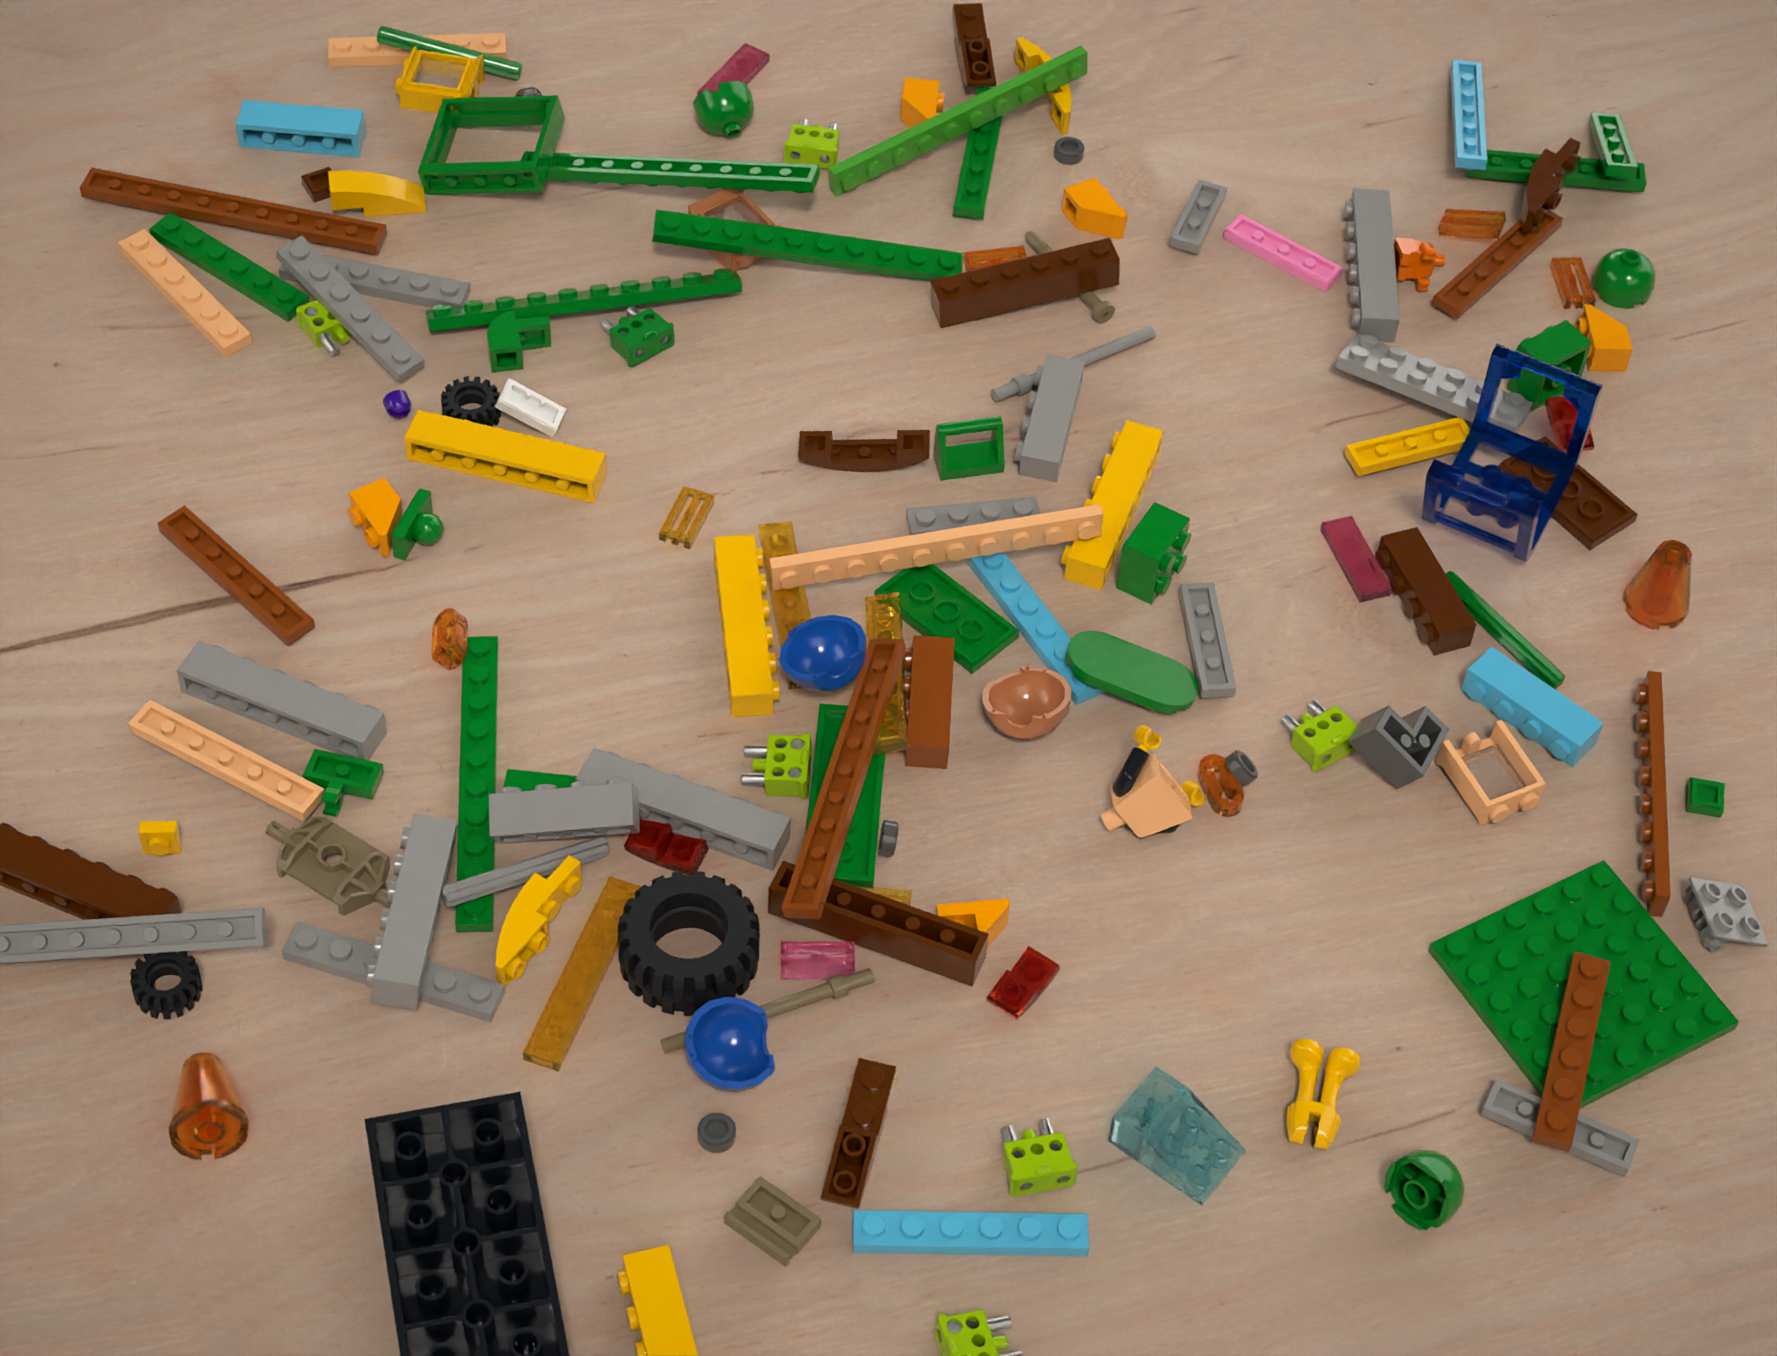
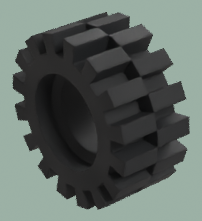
(471, 392)
(166, 1000)

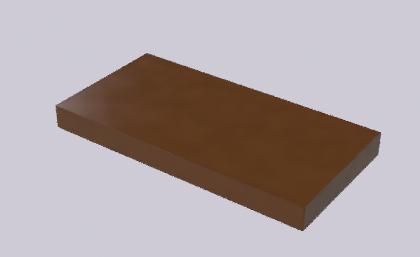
(1587, 506)

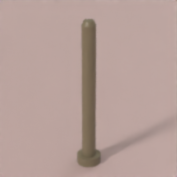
(1101, 310)

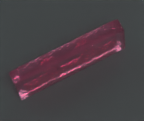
(740, 67)
(1356, 559)

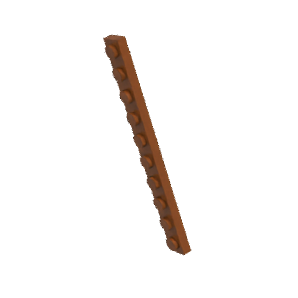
(233, 210)
(844, 780)

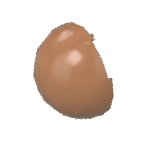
(1027, 702)

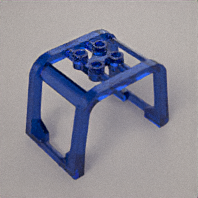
(1500, 494)

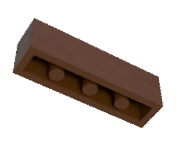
(1425, 591)

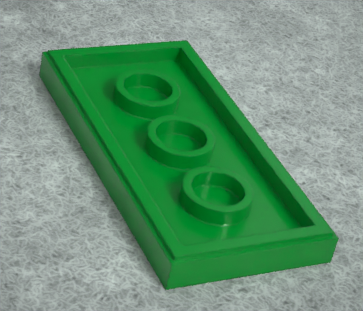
(943, 608)

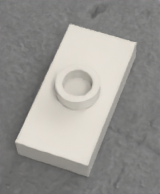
(530, 407)

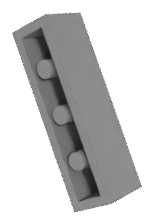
(1050, 418)
(564, 812)

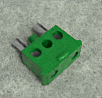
(640, 335)

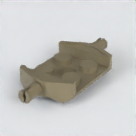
(351, 881)

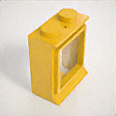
(437, 76)

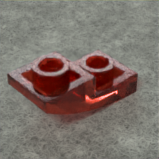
(1562, 419)
(665, 849)
(1024, 983)

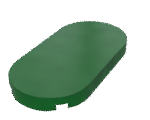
(1131, 672)

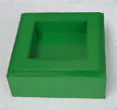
(1705, 797)

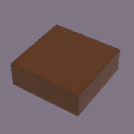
(317, 184)

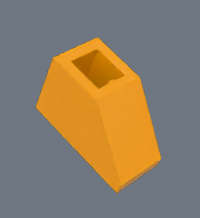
(920, 100)
(1093, 209)
(1609, 339)
(377, 512)

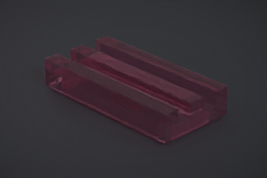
(817, 965)

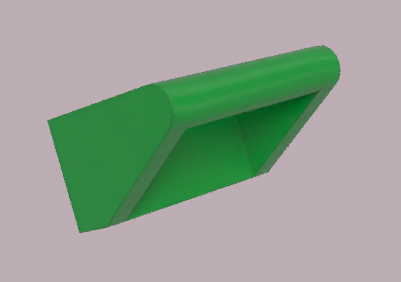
(970, 458)

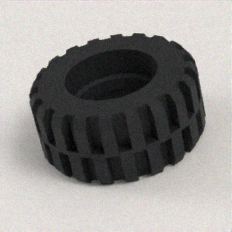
(680, 904)

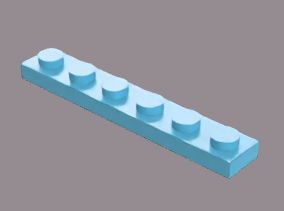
(1468, 115)
(1030, 618)
(970, 1233)

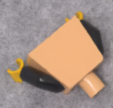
(1147, 794)

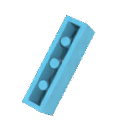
(301, 128)
(1532, 706)

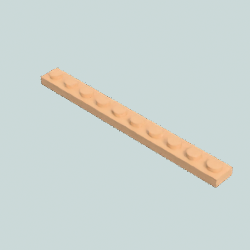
(935, 547)

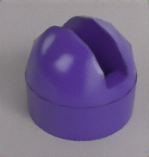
(397, 404)

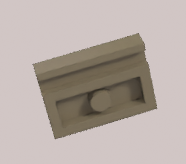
(772, 1221)

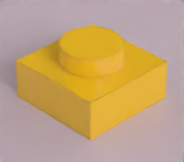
(159, 837)

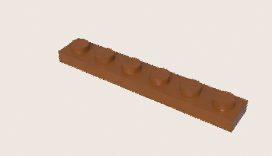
(1493, 266)
(236, 575)
(1571, 1052)

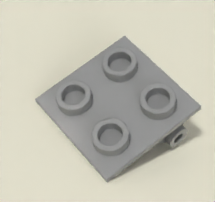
(1723, 914)

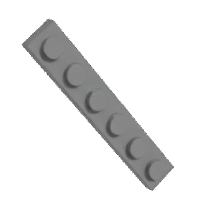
(396, 283)
(350, 308)
(352, 957)

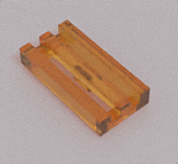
(1472, 223)
(995, 256)
(1574, 298)

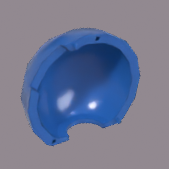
(824, 653)
(729, 1044)

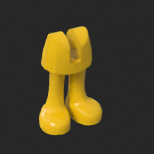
(1339, 1066)

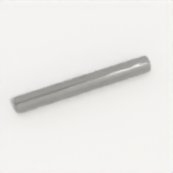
(521, 871)

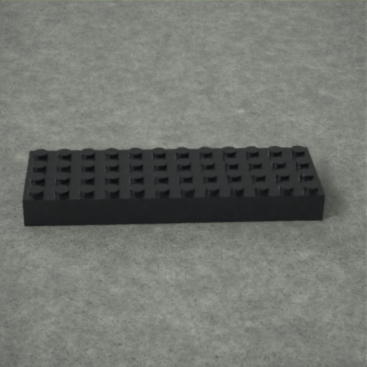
(465, 1231)

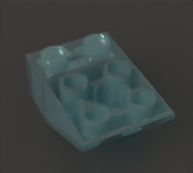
(1175, 1136)

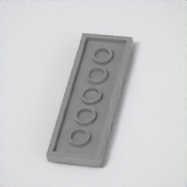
(1428, 382)

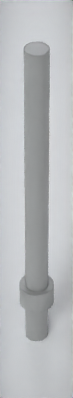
(1023, 384)

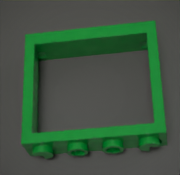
(491, 177)

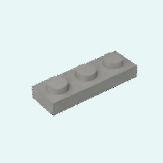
(1198, 216)

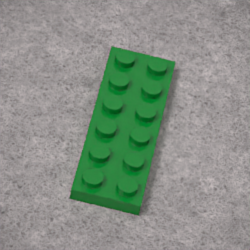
(860, 847)

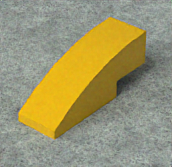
(375, 193)

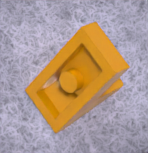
(983, 915)

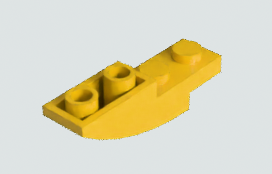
(527, 921)

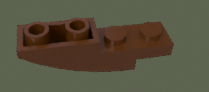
(973, 46)
(1545, 184)
(859, 1134)

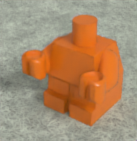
(1416, 261)

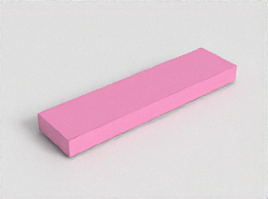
(1283, 253)

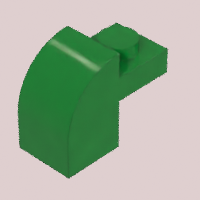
(510, 336)

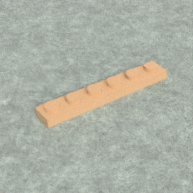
(368, 52)
(185, 292)
(226, 760)

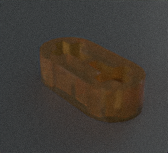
(449, 639)
(1215, 787)

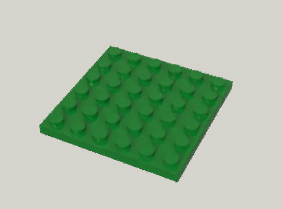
(1518, 966)

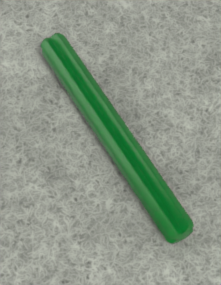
(406, 41)
(1506, 634)

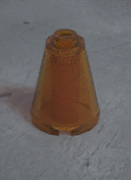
(1661, 587)
(206, 1110)

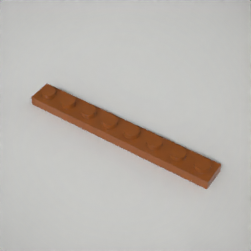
(1654, 797)

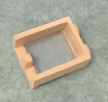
(1492, 774)

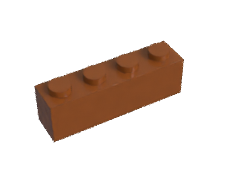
(929, 701)

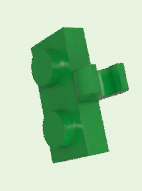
(342, 776)

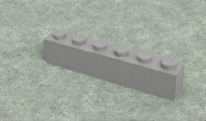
(1372, 264)
(281, 701)
(697, 811)
(413, 912)

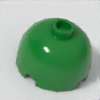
(726, 109)
(1624, 278)
(1425, 1188)

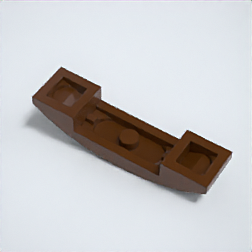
(864, 454)

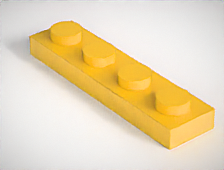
(1407, 446)

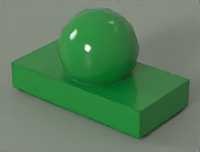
(416, 525)

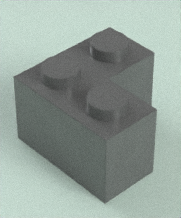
(1399, 746)

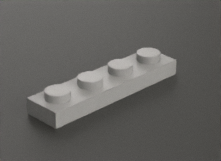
(959, 515)
(1207, 640)
(1591, 1139)

